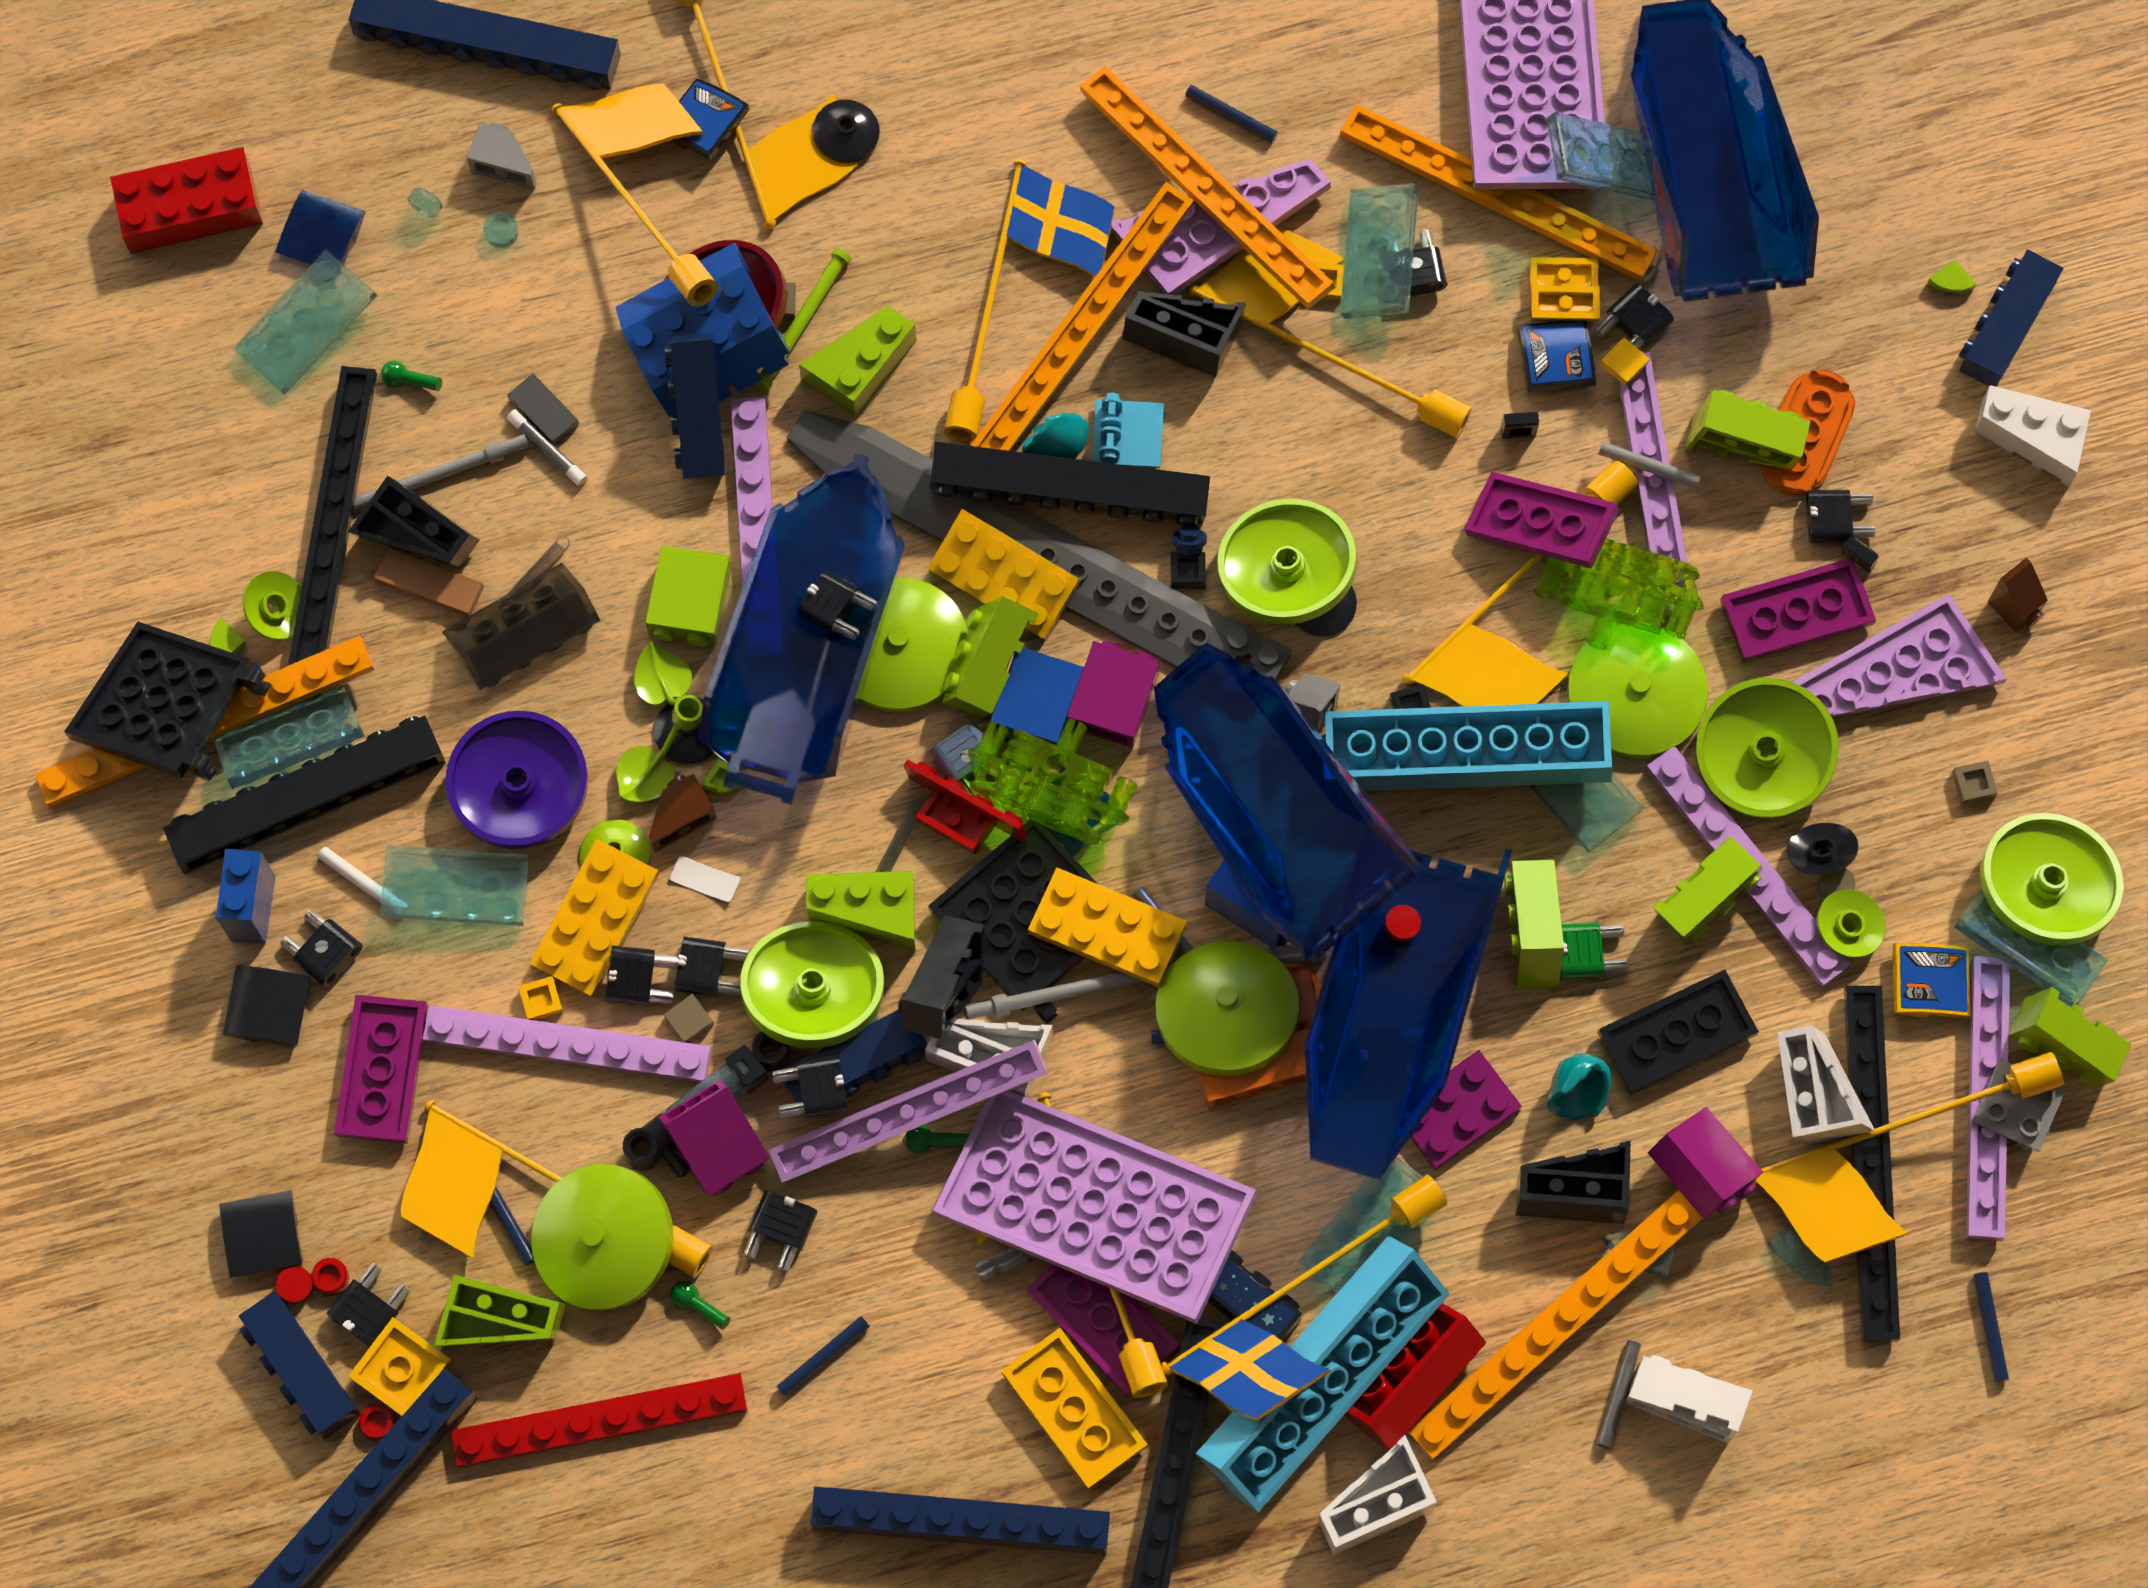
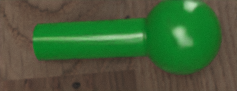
(396, 374)
(921, 1139)
(685, 1296)

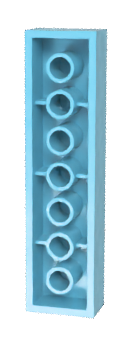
(1473, 745)
(1352, 1338)

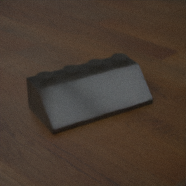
(514, 634)

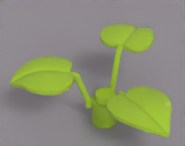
(658, 678)

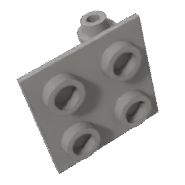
(2018, 1119)

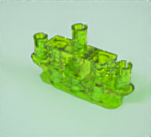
(1617, 568)
(1057, 799)

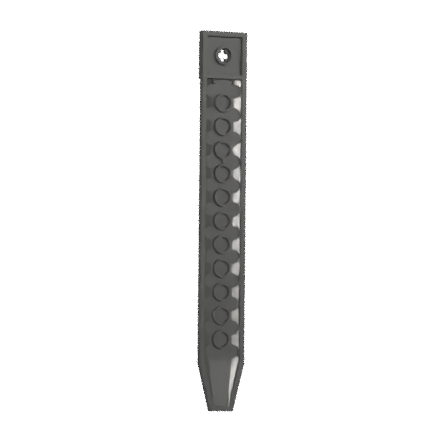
(1109, 589)

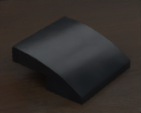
(266, 1005)
(260, 1233)

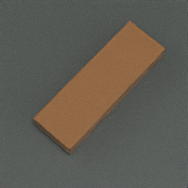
(428, 582)

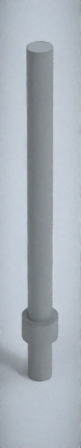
(492, 453)
(1002, 1005)

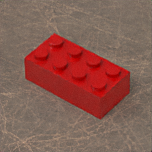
(186, 200)

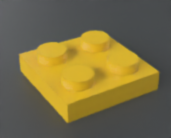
(398, 1367)

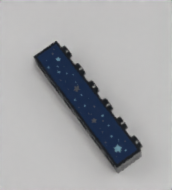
(1241, 1290)

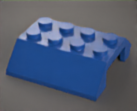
(735, 316)

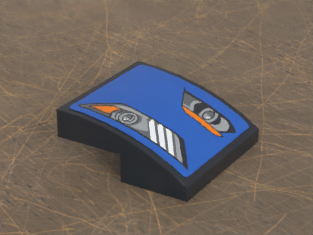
(716, 115)
(1556, 355)

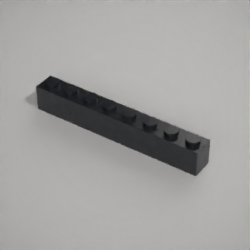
(1069, 483)
(304, 793)

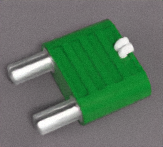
(1585, 953)

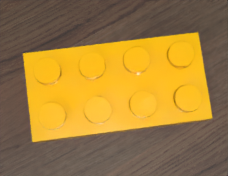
(995, 565)
(594, 917)
(1107, 927)
(1074, 1408)

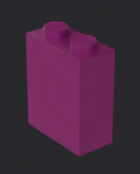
(1114, 692)
(714, 1138)
(1706, 1164)

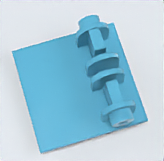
(1127, 432)

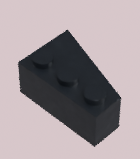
(1184, 329)
(411, 524)
(945, 978)
(1577, 1187)

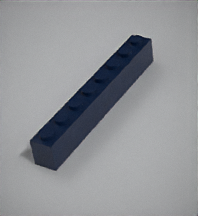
(489, 39)
(369, 1485)
(960, 1520)

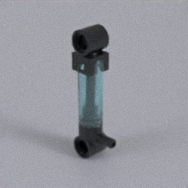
(741, 1073)

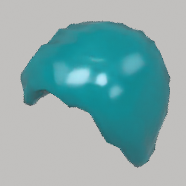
(1059, 436)
(1579, 1087)

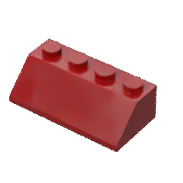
(1416, 1376)

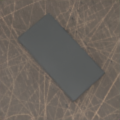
(543, 409)

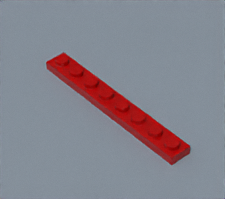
(599, 1420)

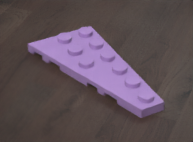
(1203, 244)
(1908, 662)

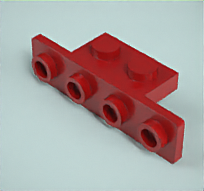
(959, 814)

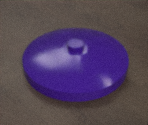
(517, 779)

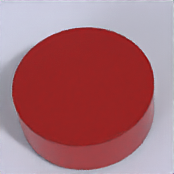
(1402, 923)
(330, 1276)
(294, 1285)
(376, 1421)

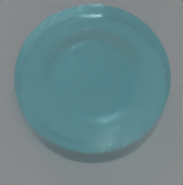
(425, 202)
(500, 230)

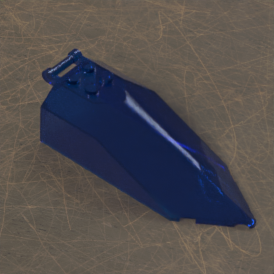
(781, 684)

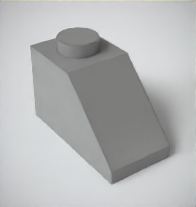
(499, 156)
(1314, 697)

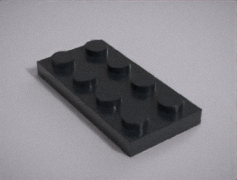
(1677, 1032)

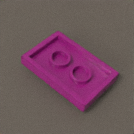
(1465, 1111)

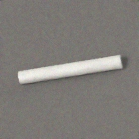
(351, 873)

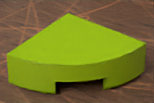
(1952, 279)
(226, 638)
(715, 778)

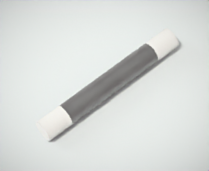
(547, 447)

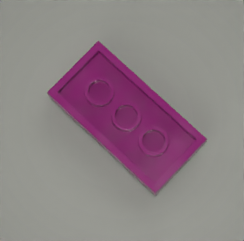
(1541, 519)
(1797, 610)
(381, 1069)
(1093, 1322)

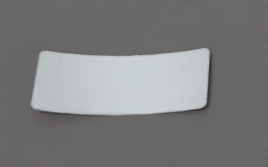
(704, 879)

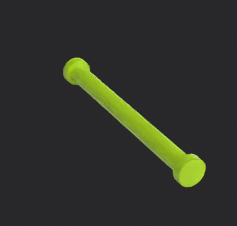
(839, 259)

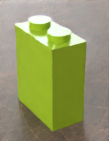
(688, 596)

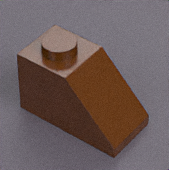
(2019, 596)
(680, 811)

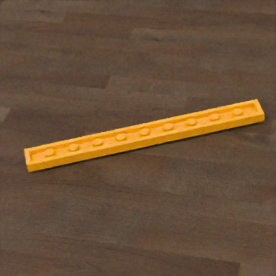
(1207, 187)
(1520, 205)
(1085, 320)
(288, 688)
(1555, 1325)

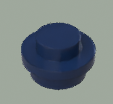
(1189, 540)

